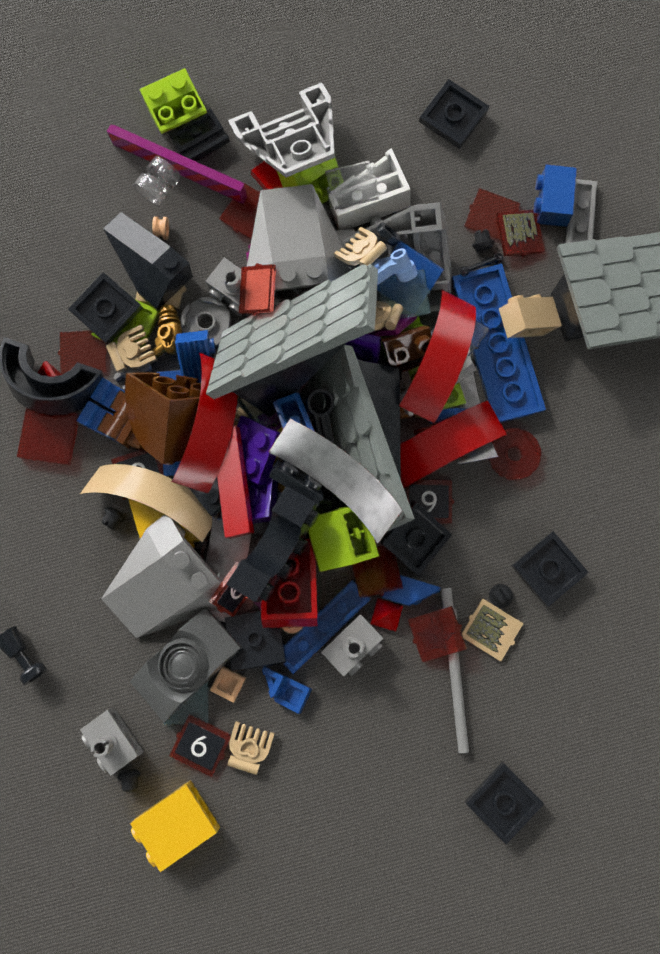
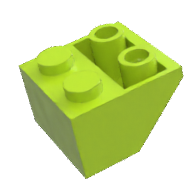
(172, 101)
(314, 175)
(341, 539)

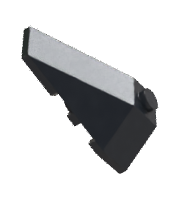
(149, 262)

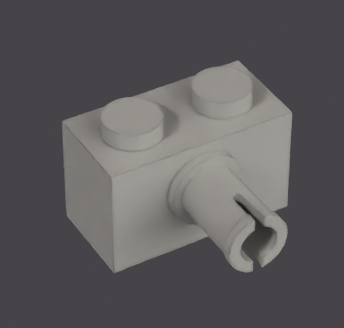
(225, 284)
(352, 645)
(110, 741)

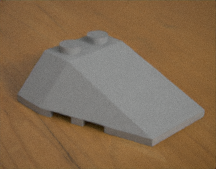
(295, 139)
(425, 231)
(295, 237)
(161, 581)

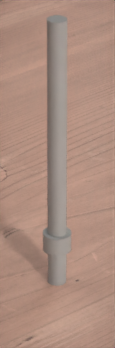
(456, 685)

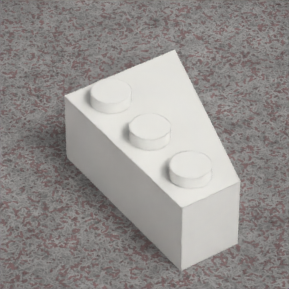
(392, 191)

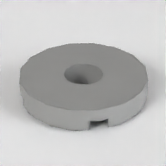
(203, 308)

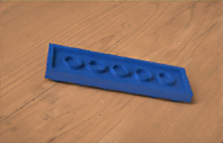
(500, 361)

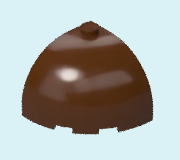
(162, 412)

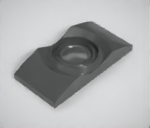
(185, 664)

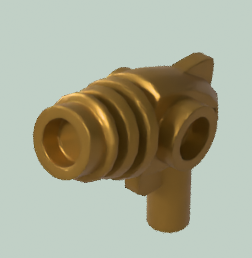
(169, 326)

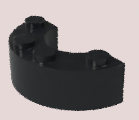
(43, 393)
(281, 542)

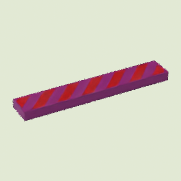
(186, 167)

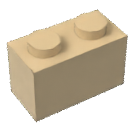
(529, 316)

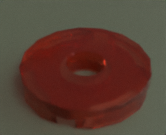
(529, 450)

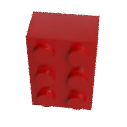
(296, 597)

